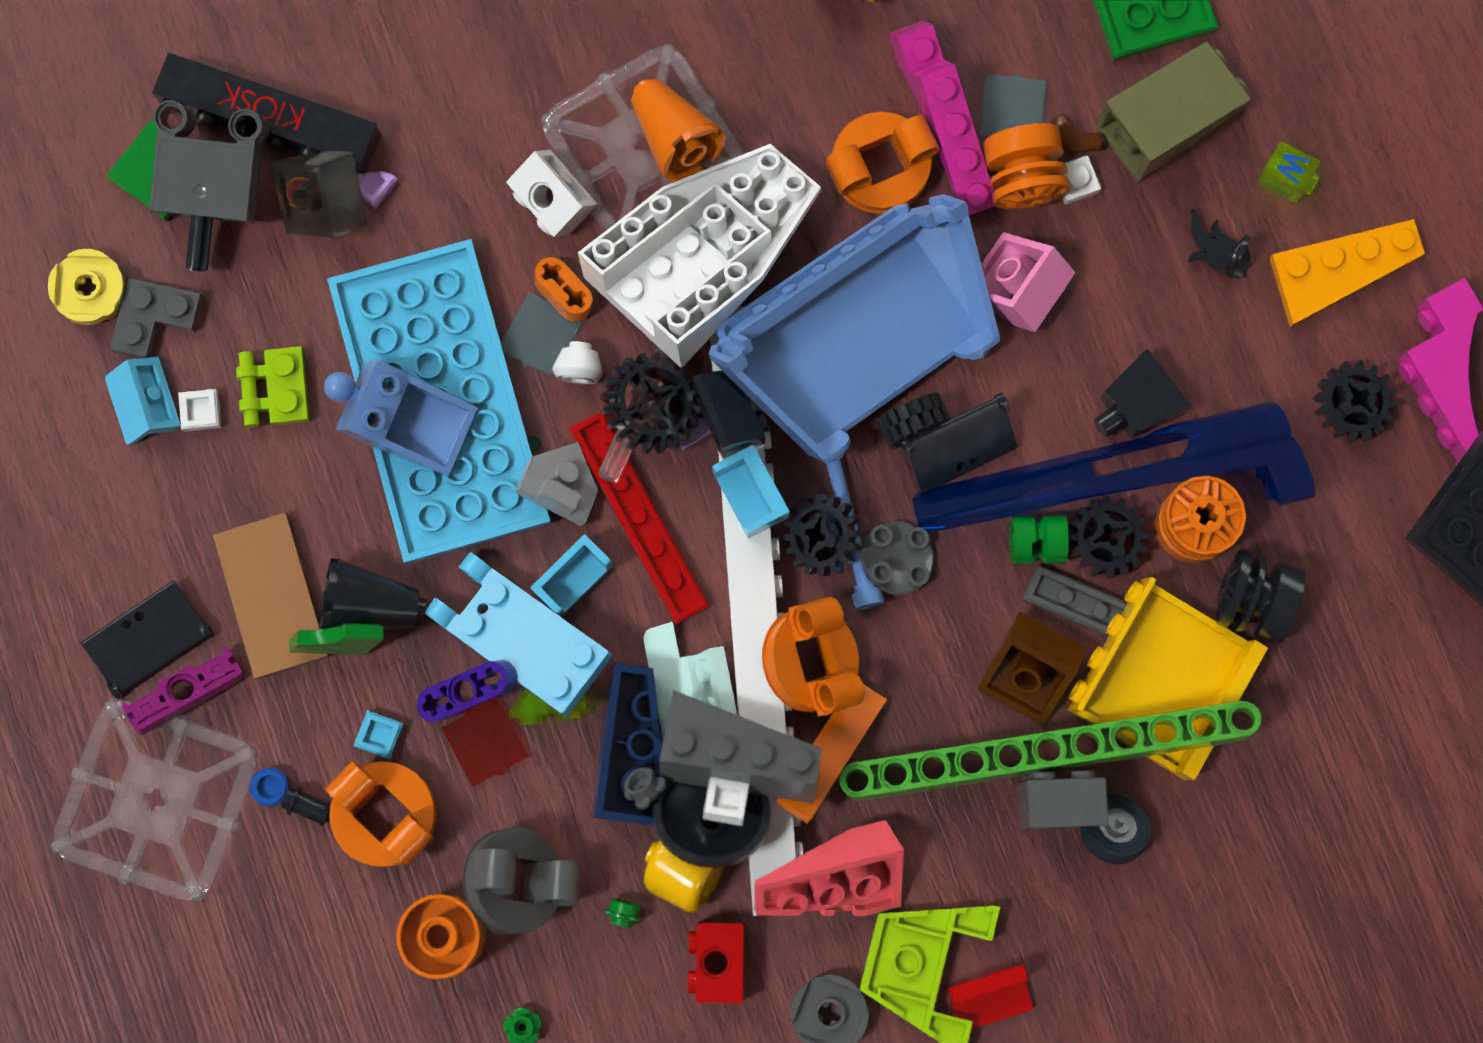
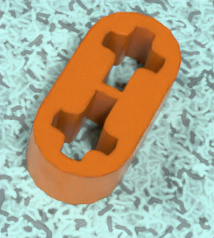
(569, 284)

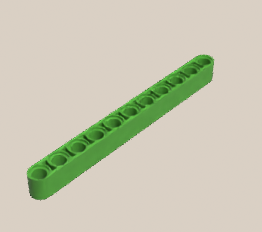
(1065, 739)

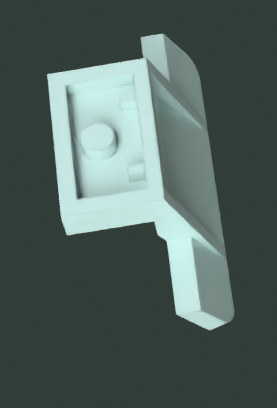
(697, 676)

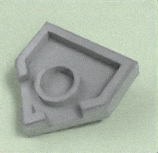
(560, 483)

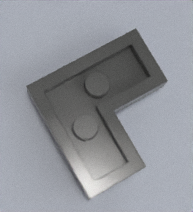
(146, 307)

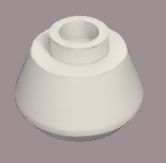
(578, 364)

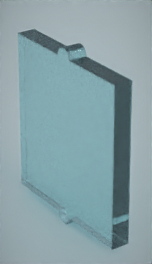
(1010, 103)
(538, 334)

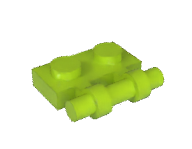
(285, 387)

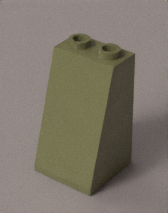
(1171, 110)

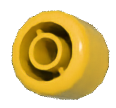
(678, 881)

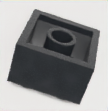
(729, 413)

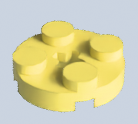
(72, 272)

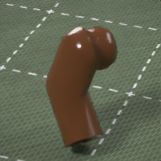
(1072, 138)

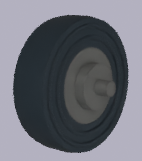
(1123, 837)

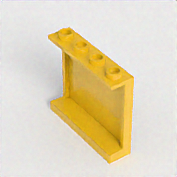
(1160, 662)

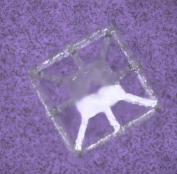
(621, 134)
(167, 822)

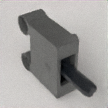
(205, 176)

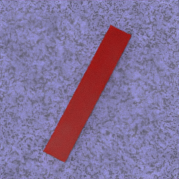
(641, 524)

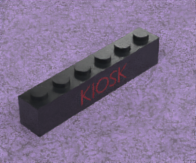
(291, 119)

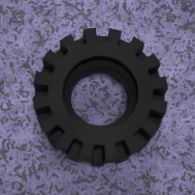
(912, 418)

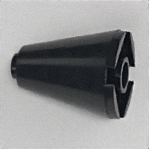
(367, 598)

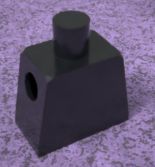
(1140, 399)

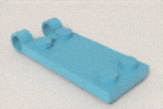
(545, 650)

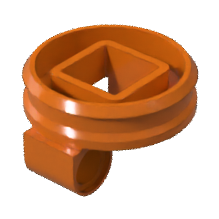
(913, 145)
(838, 652)
(356, 787)

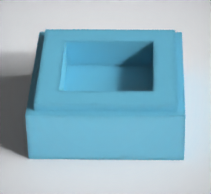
(378, 735)

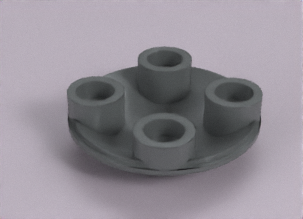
(897, 557)

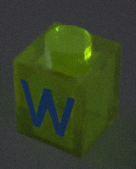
(1289, 172)

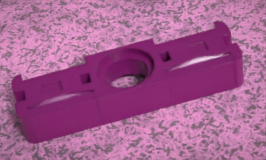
(161, 706)

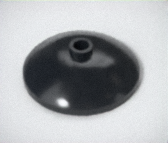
(683, 832)

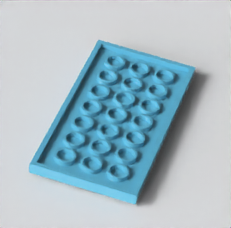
(438, 325)

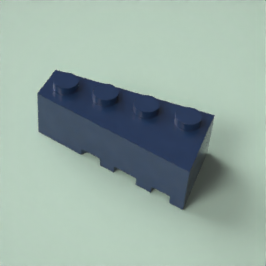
(627, 743)

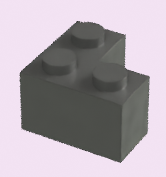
(1062, 802)

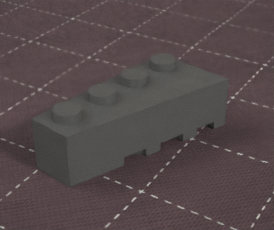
(718, 744)

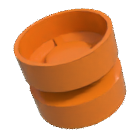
(440, 936)

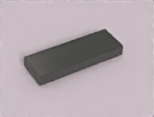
(1072, 600)

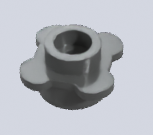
(643, 787)

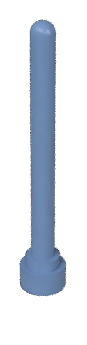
(866, 593)

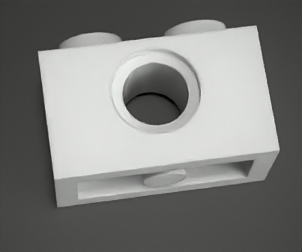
(570, 200)

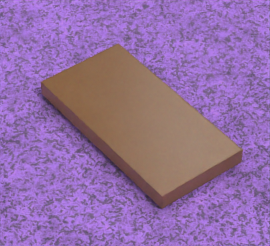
(268, 592)

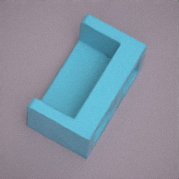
(750, 491)
(572, 576)

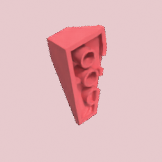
(848, 873)

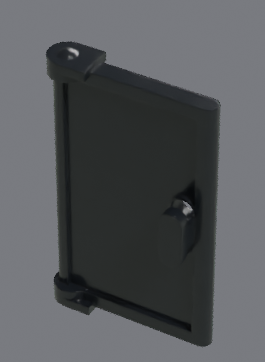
(977, 433)
(153, 637)

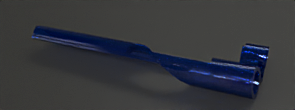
(1217, 445)

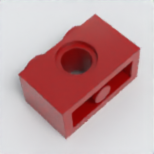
(727, 985)

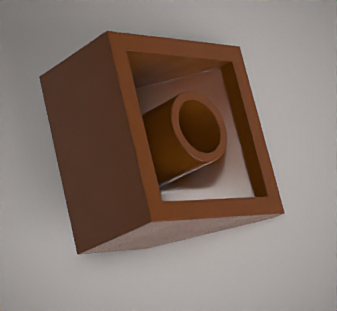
(1032, 668)

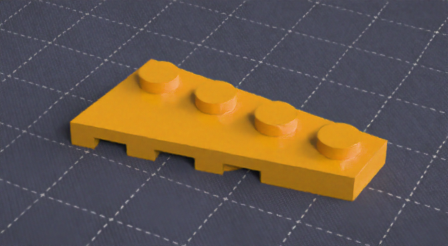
(1333, 269)

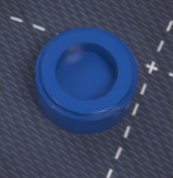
(269, 787)

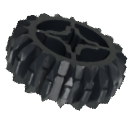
(656, 416)

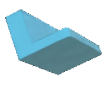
(141, 399)

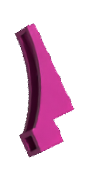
(946, 112)
(1441, 365)

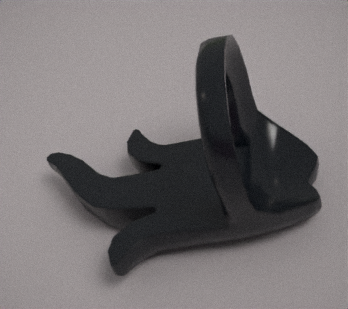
(1222, 252)

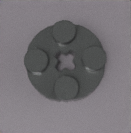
(819, 993)

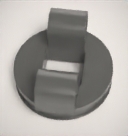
(491, 873)

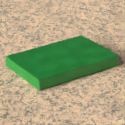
(1147, 25)

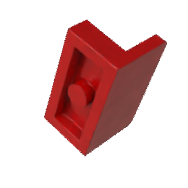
(991, 996)

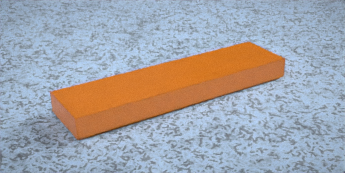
(838, 742)

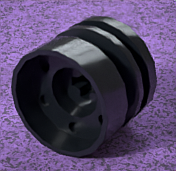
(1252, 593)

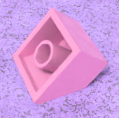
(1024, 280)

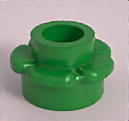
(623, 912)
(532, 1022)

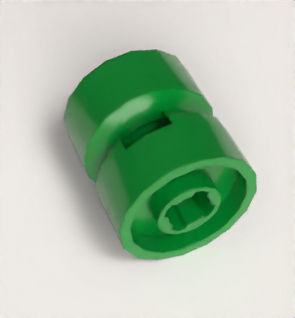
(1038, 539)

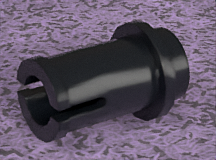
(306, 805)

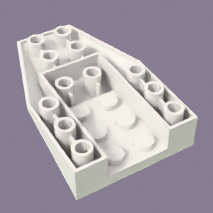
(699, 247)

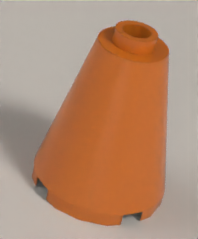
(675, 130)

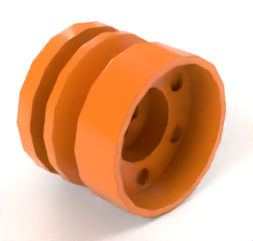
(1026, 166)
(1179, 524)

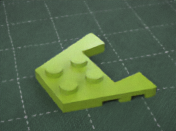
(909, 960)

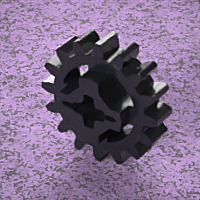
(1365, 412)
(834, 524)
(1112, 551)

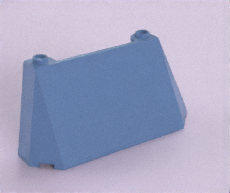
(862, 324)

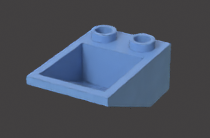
(410, 415)

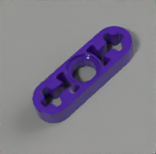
(481, 692)

